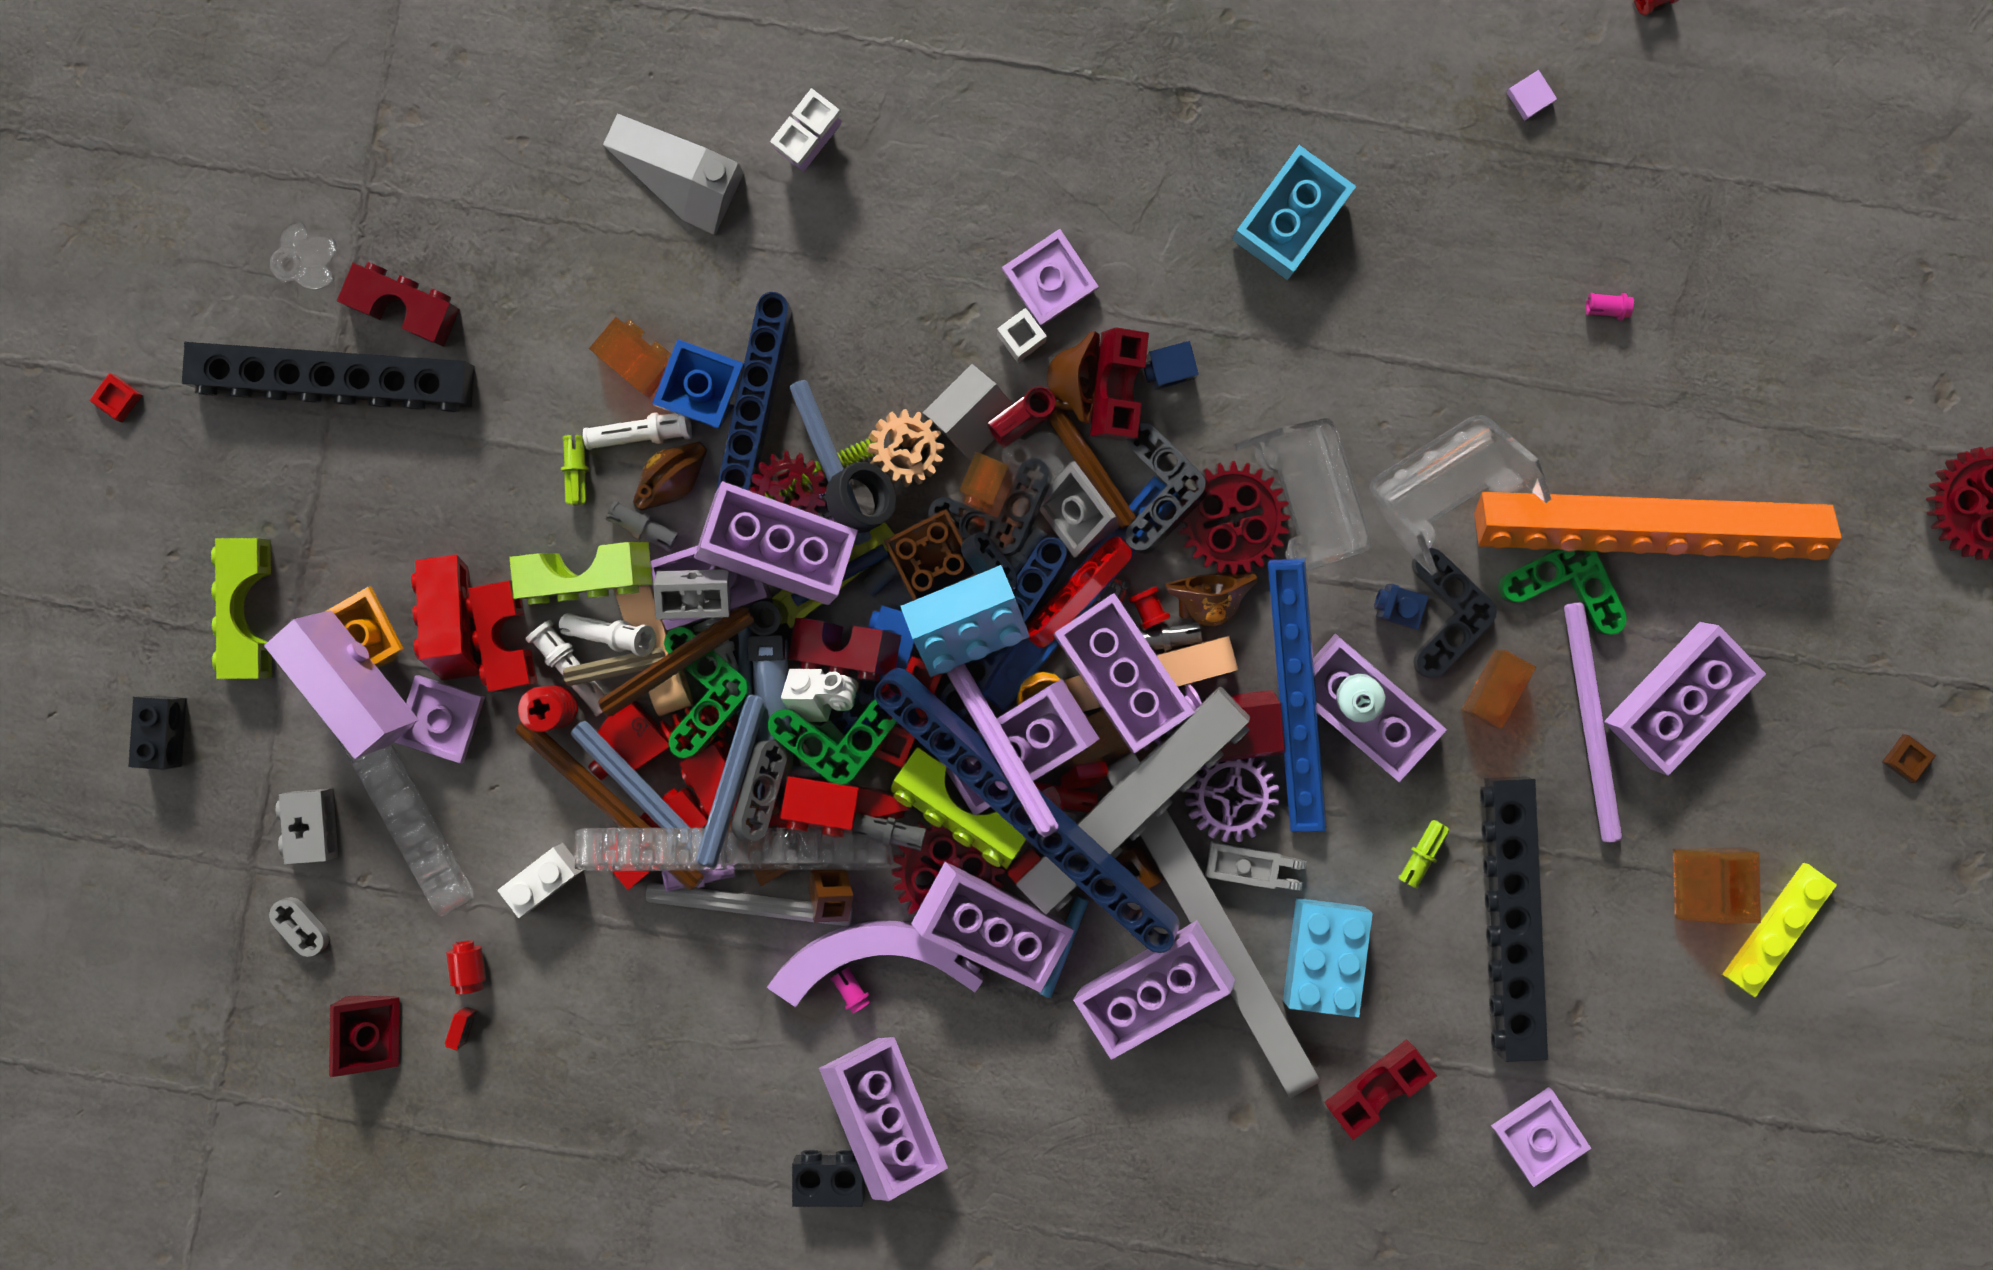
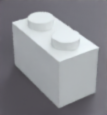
(539, 880)

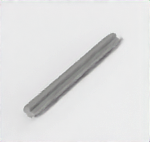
(735, 903)

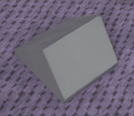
(966, 409)
(1077, 511)

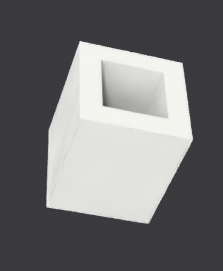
(1021, 335)

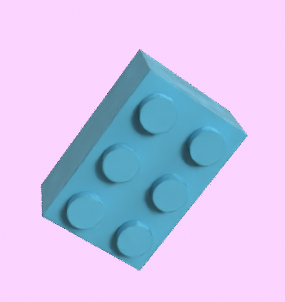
(1293, 212)
(965, 621)
(1327, 957)

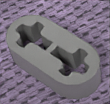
(293, 933)

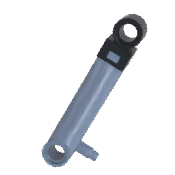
(770, 668)

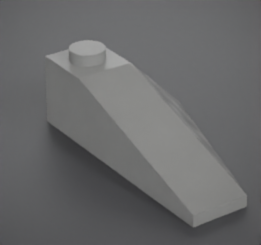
(679, 172)

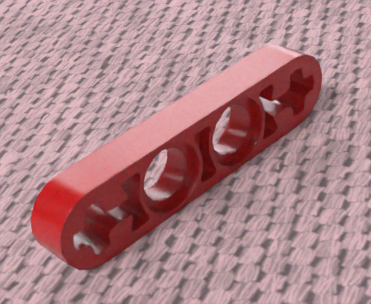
(1078, 591)

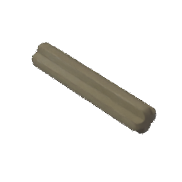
(610, 667)

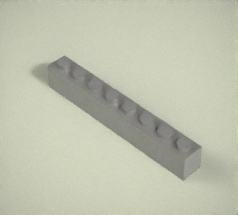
(1145, 791)

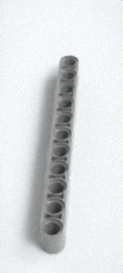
(1202, 906)

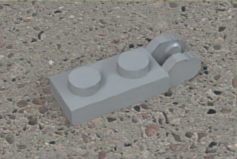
(1251, 866)

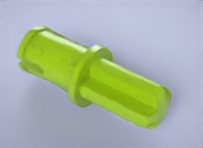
(574, 470)
(1424, 853)

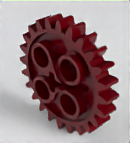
(1964, 524)
(1241, 548)
(912, 864)

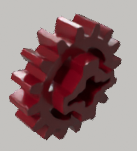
(795, 468)

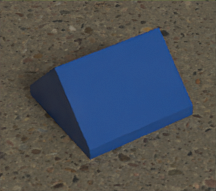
(699, 384)

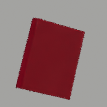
(1265, 727)
(363, 1034)

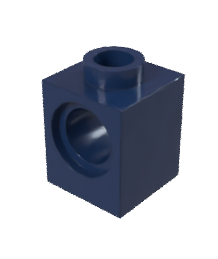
(1171, 365)

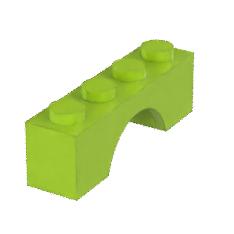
(615, 567)
(237, 568)
(923, 786)

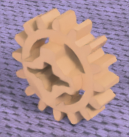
(908, 460)

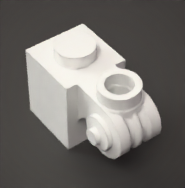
(814, 693)

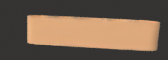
(640, 610)
(1183, 666)

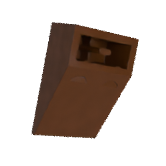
(929, 555)

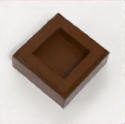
(1909, 758)

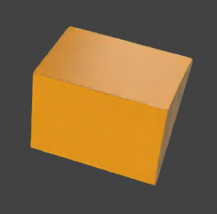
(369, 626)

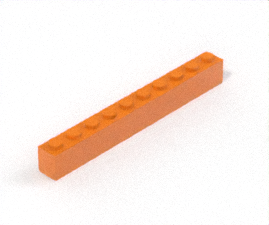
(1657, 525)

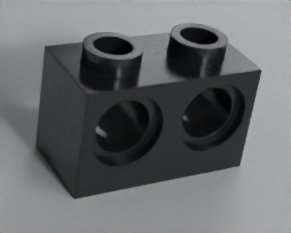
(157, 732)
(829, 1190)

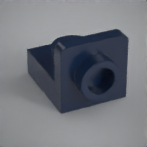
(1400, 606)

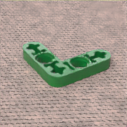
(1578, 576)
(717, 686)
(843, 751)

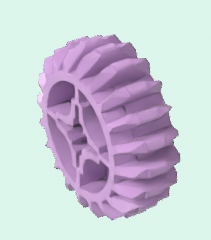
(1229, 811)

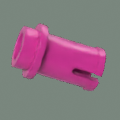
(1610, 305)
(852, 992)

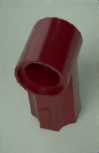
(1020, 417)

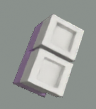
(806, 134)

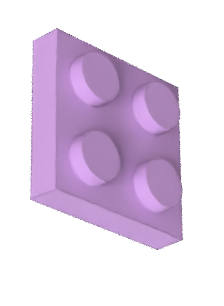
(1050, 277)
(445, 719)
(1541, 1137)

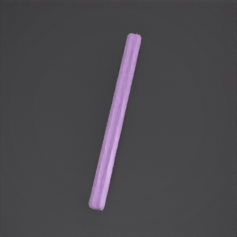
(1593, 722)
(1003, 751)

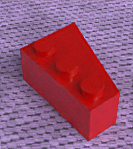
(442, 617)

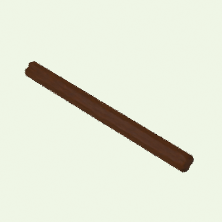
(594, 791)

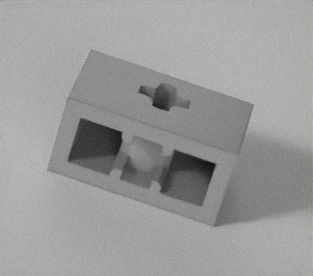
(692, 594)
(310, 808)

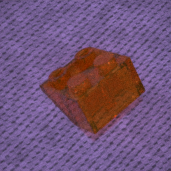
(1717, 885)

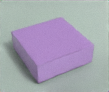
(1531, 95)

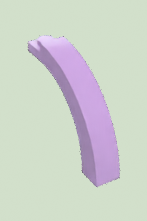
(864, 941)

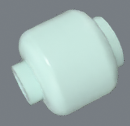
(1356, 686)

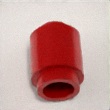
(466, 967)

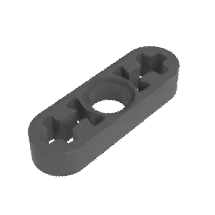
(746, 798)

